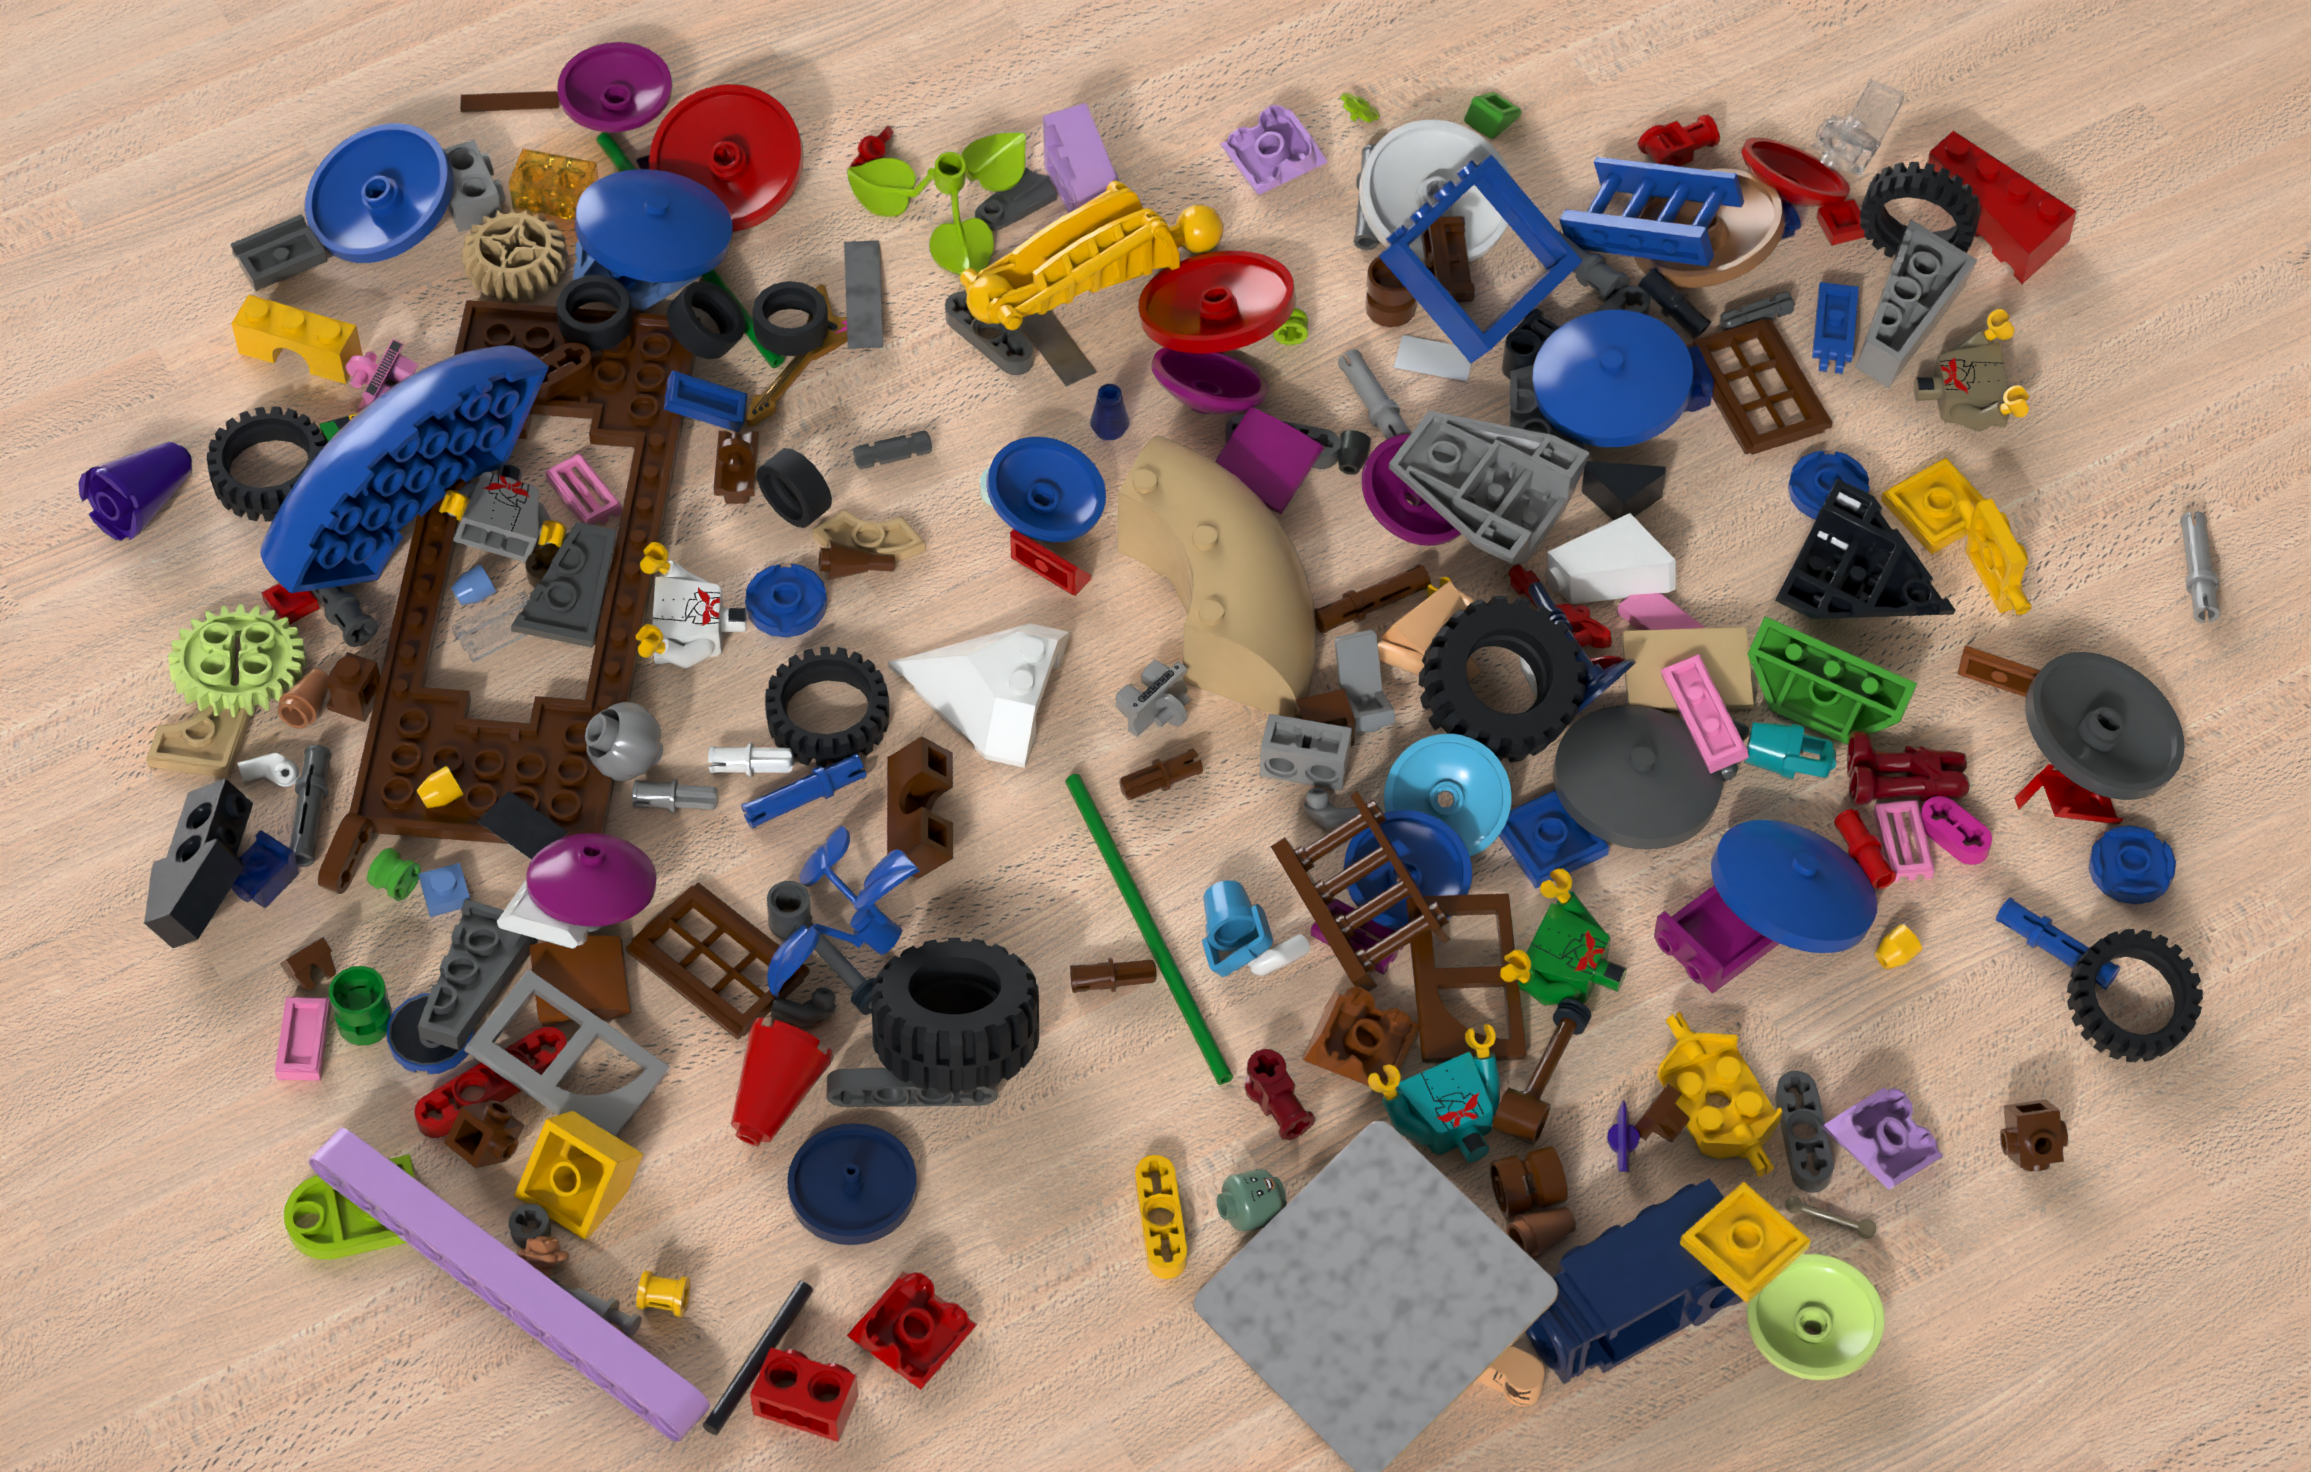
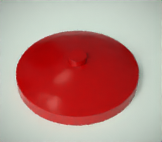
(734, 145)
(1217, 302)

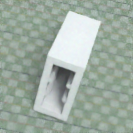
(1611, 564)

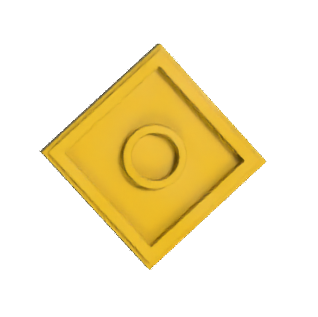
(1929, 503)
(1745, 1242)

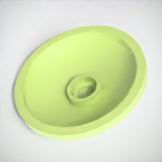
(1823, 1296)

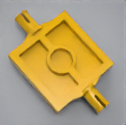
(1995, 554)

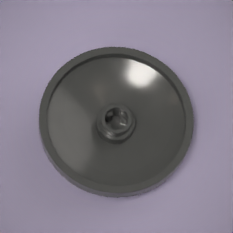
(2104, 725)
(1635, 778)

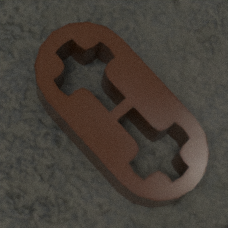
(562, 374)
(345, 853)

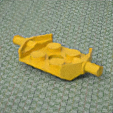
(1714, 1066)

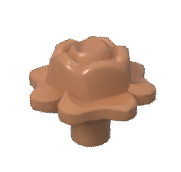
(543, 1254)

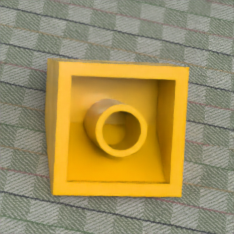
(577, 1172)

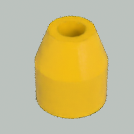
(439, 789)
(1898, 947)

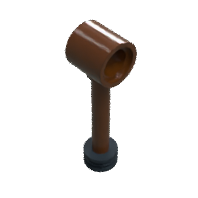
(1523, 1112)

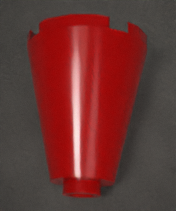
(775, 1078)

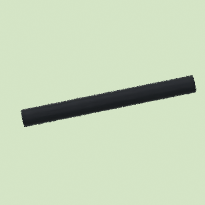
(756, 1358)

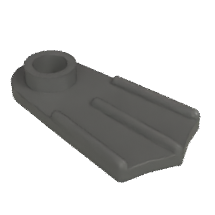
(1026, 197)

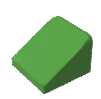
(1491, 114)

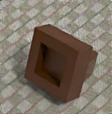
(316, 954)
(1663, 1116)

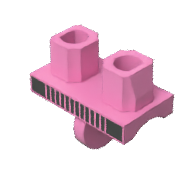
(366, 371)

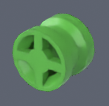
(393, 874)

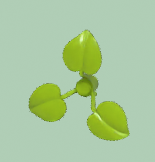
(993, 160)

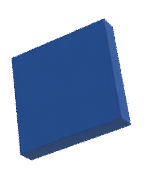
(1548, 838)

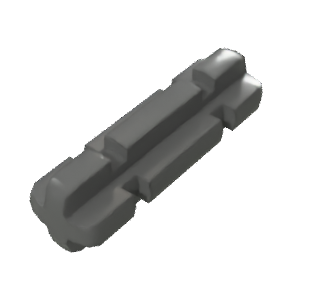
(1781, 304)
(892, 449)

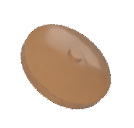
(1737, 235)

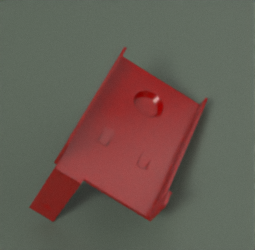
(2068, 798)

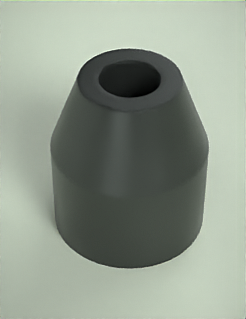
(1353, 451)

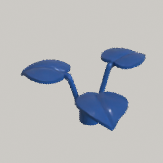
(868, 922)

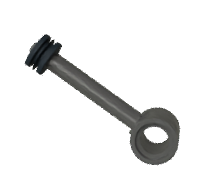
(794, 895)

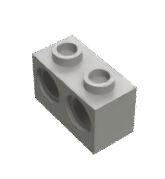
(473, 188)
(1305, 751)

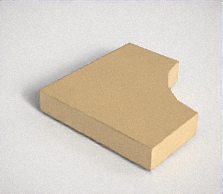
(200, 744)

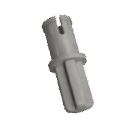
(673, 796)

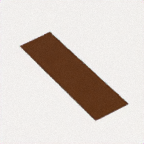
(509, 101)

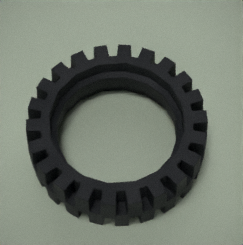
(1924, 185)
(245, 434)
(819, 669)
(2167, 962)

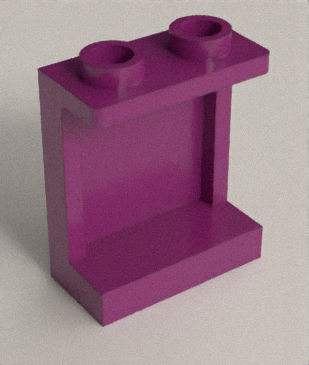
(1710, 940)

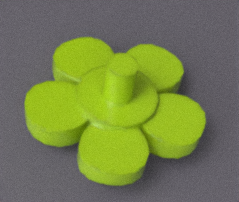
(1359, 108)

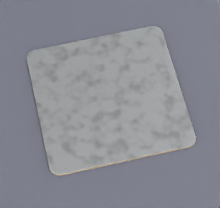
(1375, 1298)

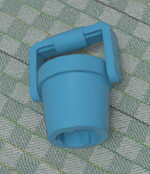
(1233, 927)

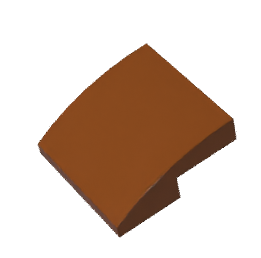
(588, 974)

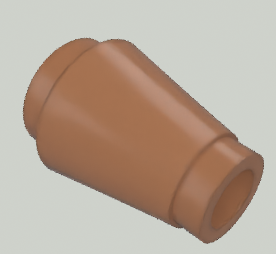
(303, 700)
(1541, 1229)

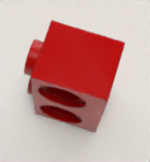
(799, 1403)

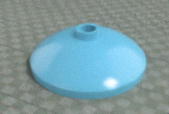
(1466, 772)

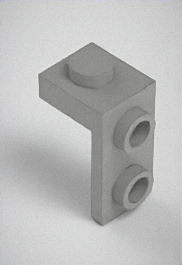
(1361, 679)

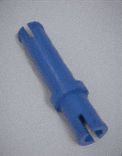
(802, 791)
(2051, 939)

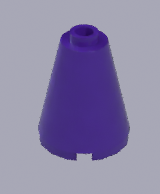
(134, 488)

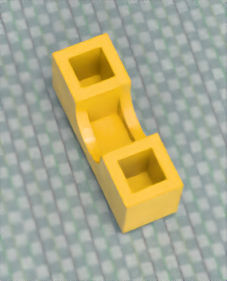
(267, 327)

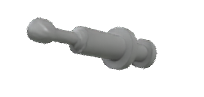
(606, 1309)

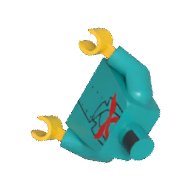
(1448, 1102)

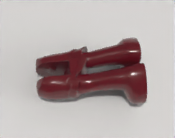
(1927, 772)

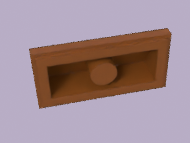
(1996, 671)

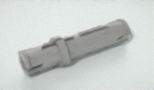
(1382, 410)
(2202, 580)

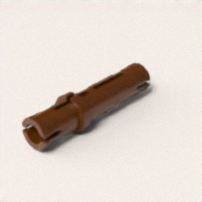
(1356, 605)

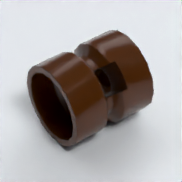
(1386, 297)
(1543, 1177)

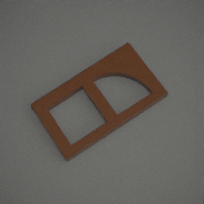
(1439, 1031)

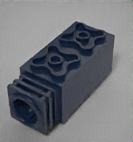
(1630, 1289)

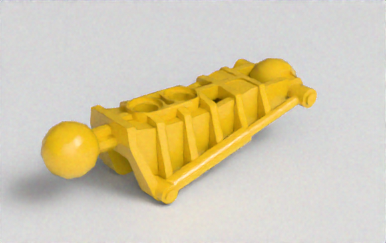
(1086, 251)

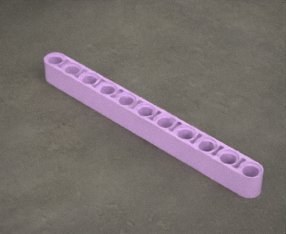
(510, 1285)

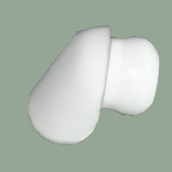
(272, 767)
(1280, 955)

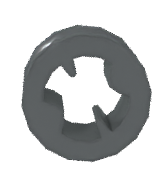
(526, 1213)

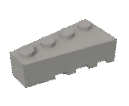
(1916, 295)

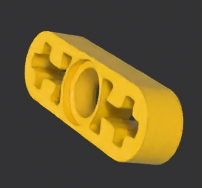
(1155, 1233)

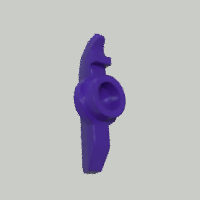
(1623, 1138)

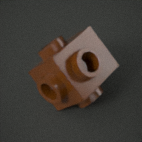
(485, 1134)
(2033, 1135)

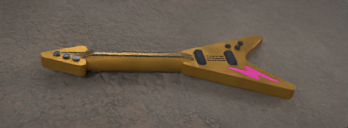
(764, 405)

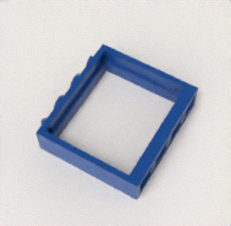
(1524, 220)

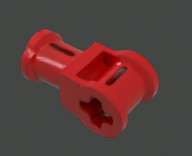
(1678, 143)

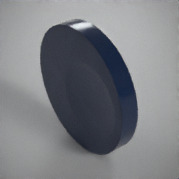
(852, 1184)

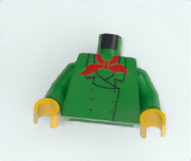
(1565, 952)

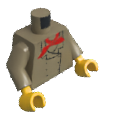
(1973, 380)

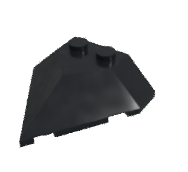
(1858, 565)

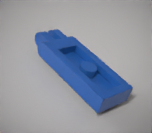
(1835, 325)

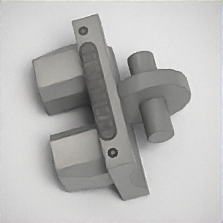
(1160, 702)

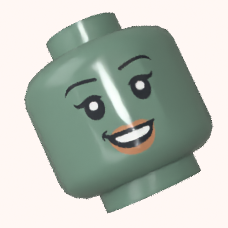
(1251, 1199)

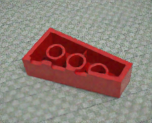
(2016, 215)

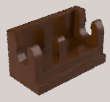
(1447, 256)

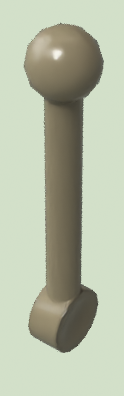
(1865, 1228)

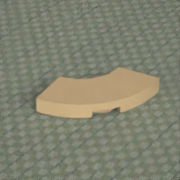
(879, 538)

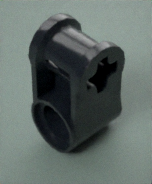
(1526, 340)

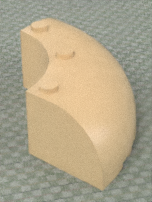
(1232, 569)

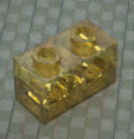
(550, 183)

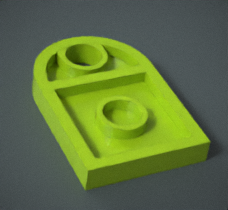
(342, 1225)

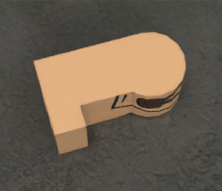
(1517, 1376)

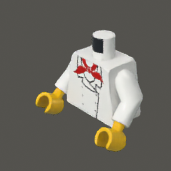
(685, 614)

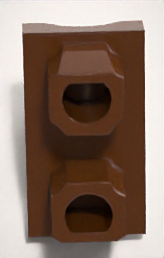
(736, 466)

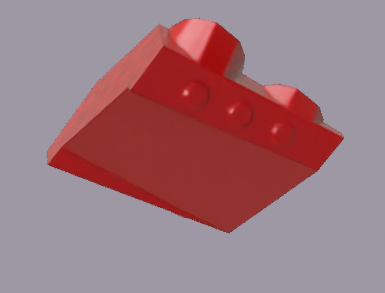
(912, 1328)

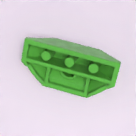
(1825, 684)

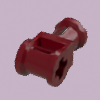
(1274, 1090)

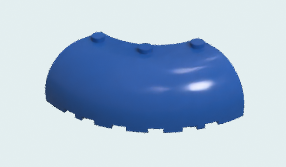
(396, 463)

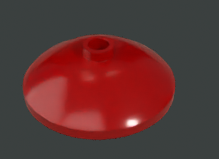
(1794, 173)

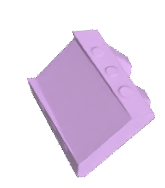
(1273, 150)
(1885, 1137)

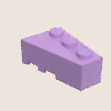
(1075, 156)

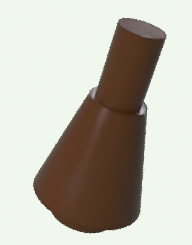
(843, 561)

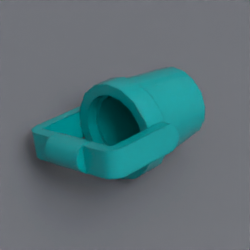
(1779, 746)

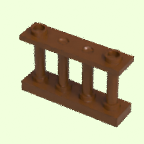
(1320, 894)

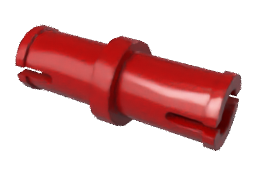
(1865, 849)

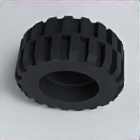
(1532, 638)
(955, 1015)

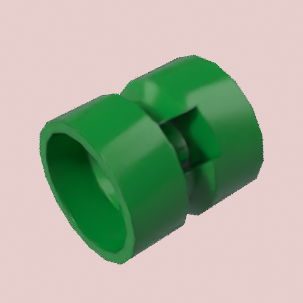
(360, 1005)

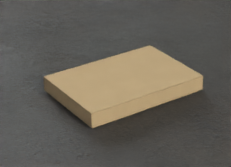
(1720, 649)

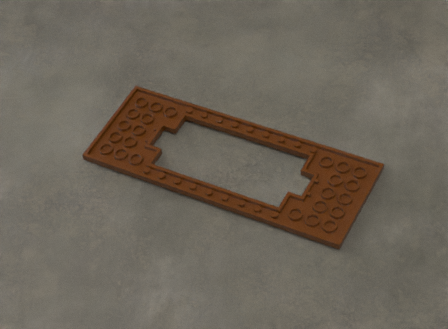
(546, 760)

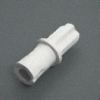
(750, 760)

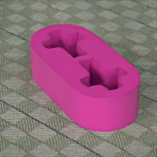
(1956, 830)

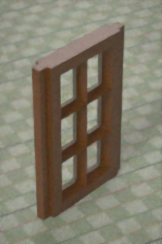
(1788, 369)
(691, 987)

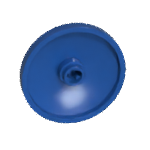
(379, 193)
(653, 225)
(1613, 378)
(1793, 886)

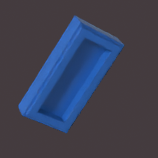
(705, 401)

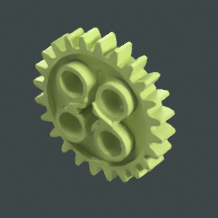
(206, 659)

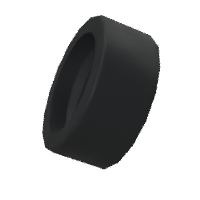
(594, 289)
(719, 307)
(790, 340)
(794, 487)

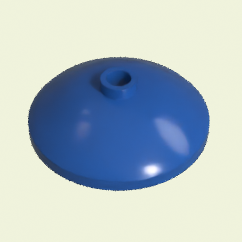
(1047, 474)
(1429, 851)

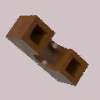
(914, 783)

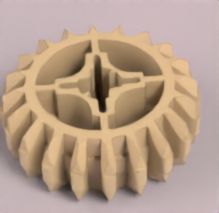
(514, 255)

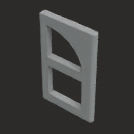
(608, 1110)

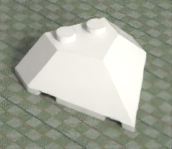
(990, 686)

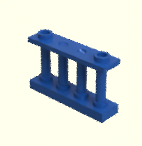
(1651, 238)

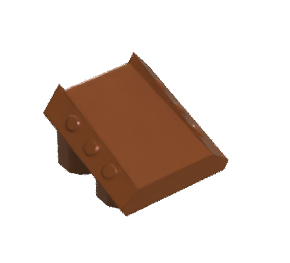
(1360, 1038)

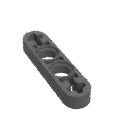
(883, 1089)

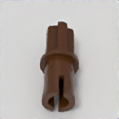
(1160, 775)
(1111, 975)

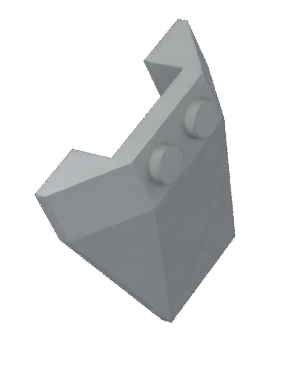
(1491, 480)

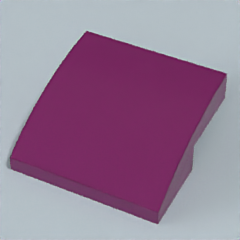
(1269, 457)

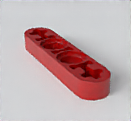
(495, 1086)

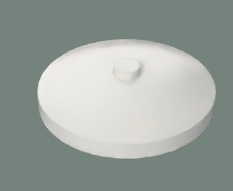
(1412, 167)

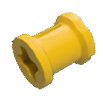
(663, 1293)

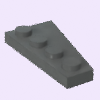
(471, 974)

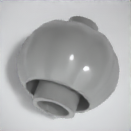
(624, 741)

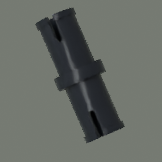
(1674, 303)

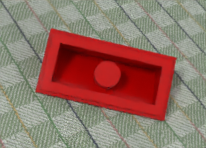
(1047, 564)

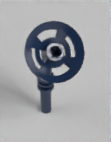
(1596, 677)

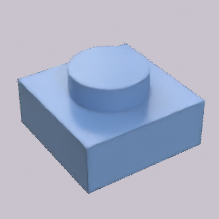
(444, 889)

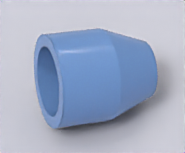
(473, 586)

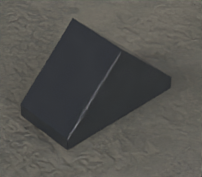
(1622, 487)

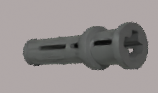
(1596, 273)
(345, 612)

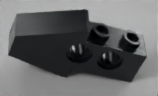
(199, 863)

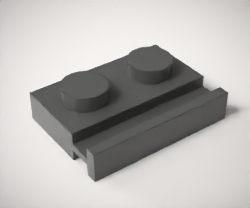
(278, 252)

